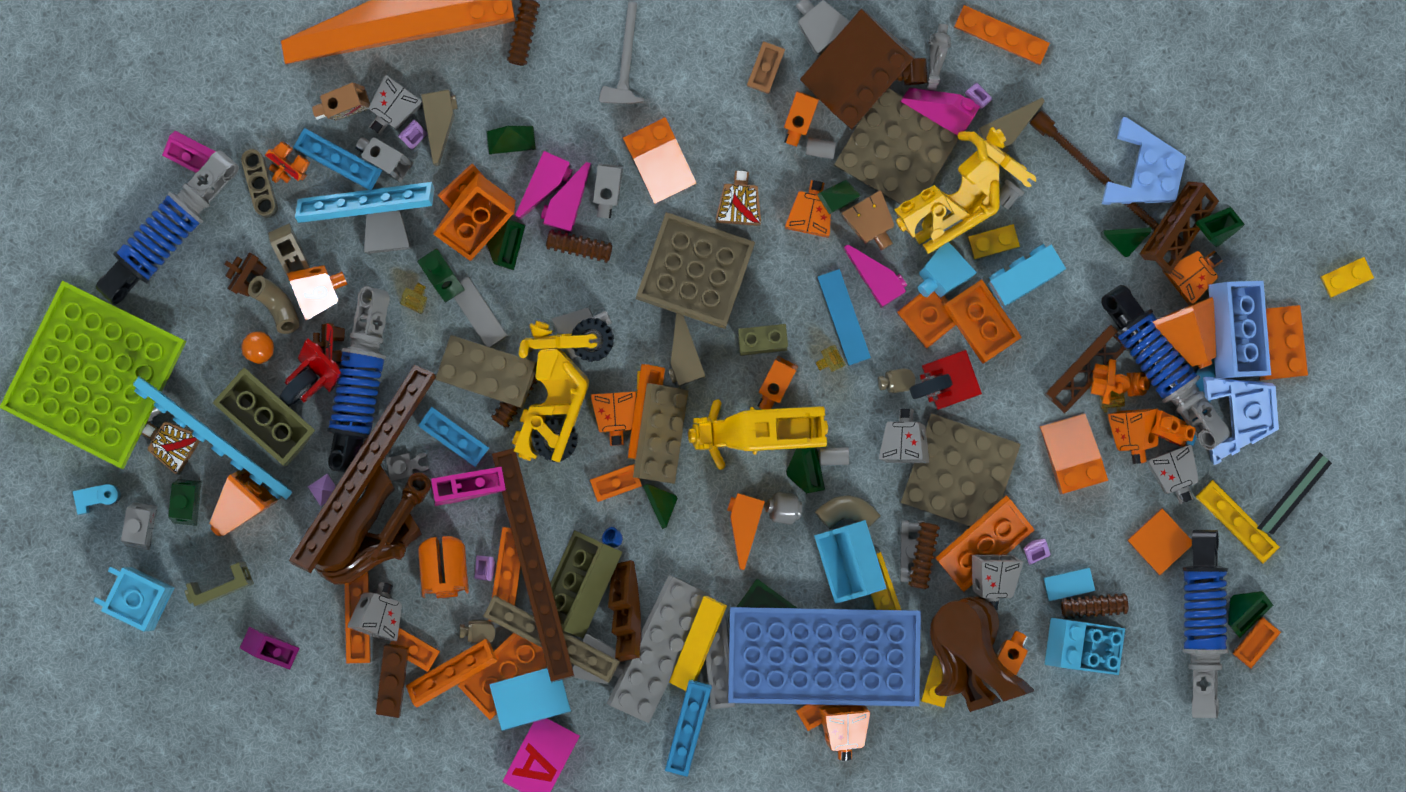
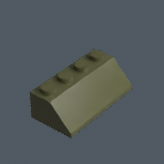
(264, 417)
(582, 581)

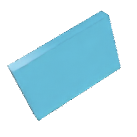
(528, 699)

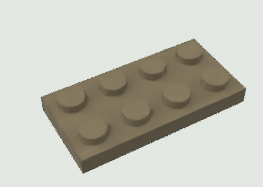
(486, 371)
(660, 433)

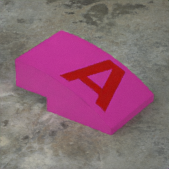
(541, 757)

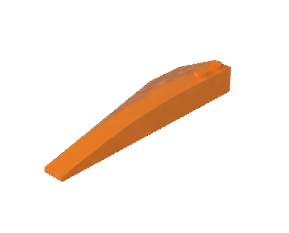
(393, 22)

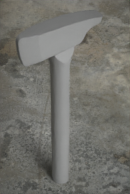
(622, 93)

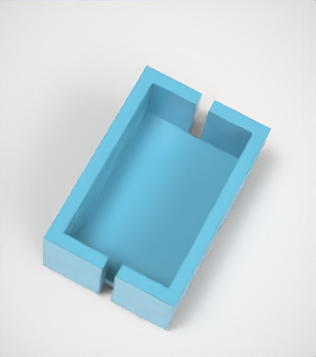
(1025, 275)
(850, 562)

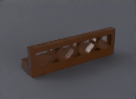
(1177, 221)
(1077, 368)

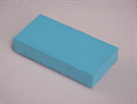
(1069, 584)

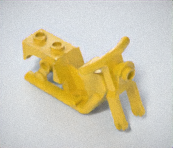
(973, 202)
(759, 430)

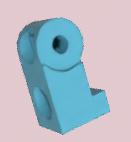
(102, 494)

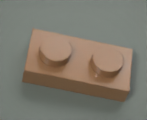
(766, 67)

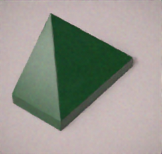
(511, 139)
(838, 196)
(1220, 226)
(1125, 240)
(506, 244)
(806, 470)
(662, 503)
(1246, 610)

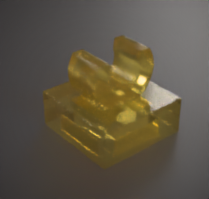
(414, 298)
(831, 359)
(1116, 400)

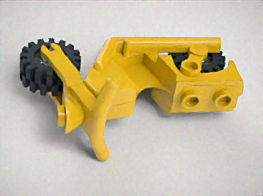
(565, 387)

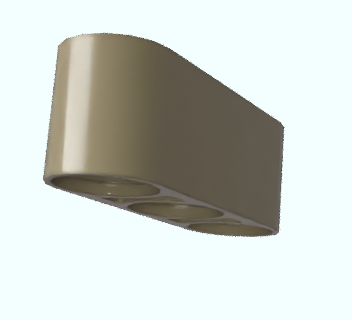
(254, 173)

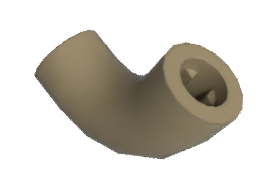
(276, 302)
(847, 508)

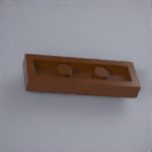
(392, 680)

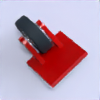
(947, 381)
(304, 382)

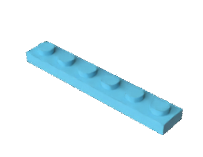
(364, 202)

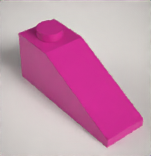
(946, 109)
(546, 179)
(565, 204)
(879, 279)
(467, 486)

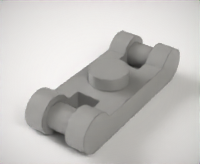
(907, 548)

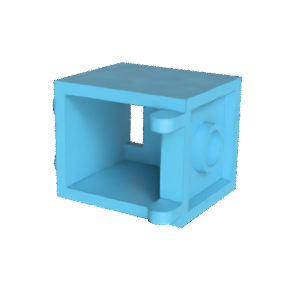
(136, 598)

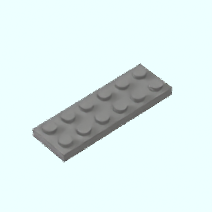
(661, 644)

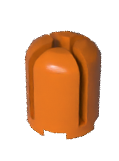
(454, 567)

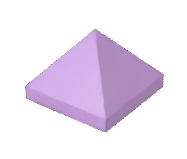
(978, 95)
(412, 134)
(322, 489)
(1036, 550)
(484, 568)

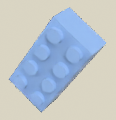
(1240, 329)

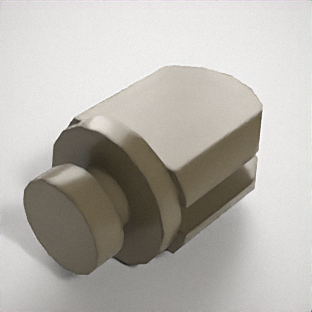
(897, 380)
(478, 631)

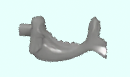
(939, 45)

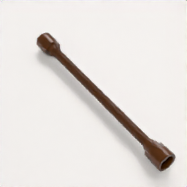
(1045, 125)

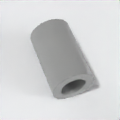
(820, 148)
(834, 456)

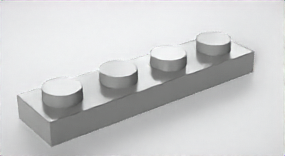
(718, 668)

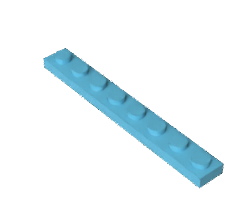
(202, 432)

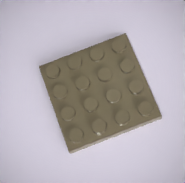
(896, 149)
(695, 270)
(963, 472)

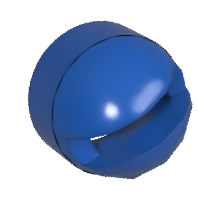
(612, 537)

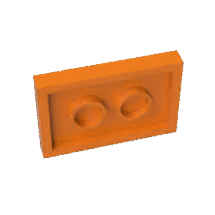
(982, 321)
(1286, 343)

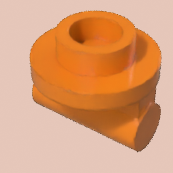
(1138, 384)

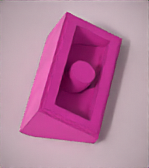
(186, 152)

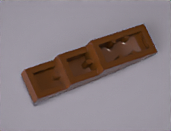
(626, 611)

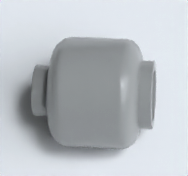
(784, 508)

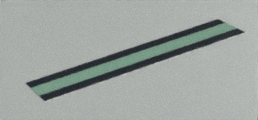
(1295, 494)

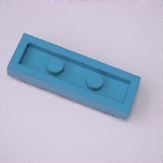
(453, 437)

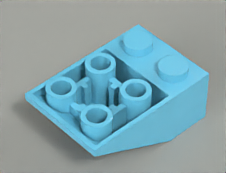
(1084, 646)

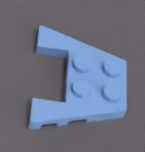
(1155, 173)
(1251, 412)

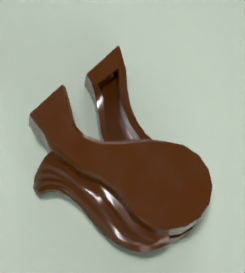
(353, 545)
(964, 643)

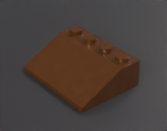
(857, 68)

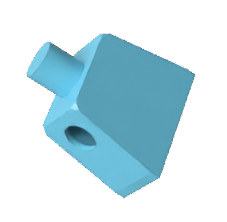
(944, 272)

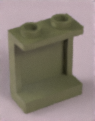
(762, 339)
(242, 580)

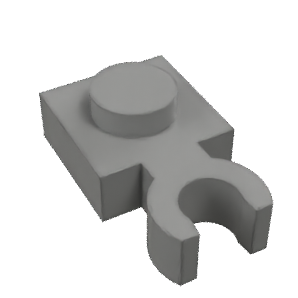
(403, 466)

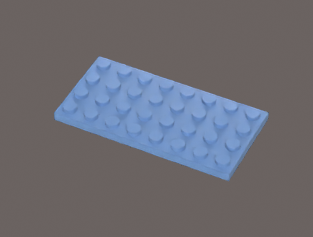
(824, 656)

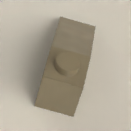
(439, 117)
(1012, 123)
(288, 249)
(684, 357)

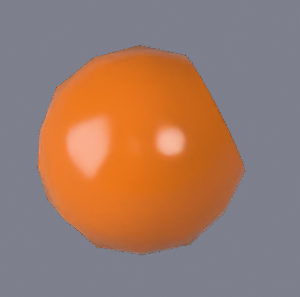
(257, 347)

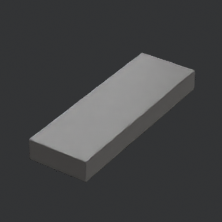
(479, 314)

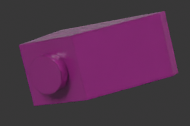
(269, 648)

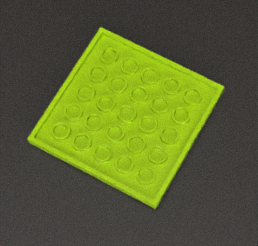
(83, 374)

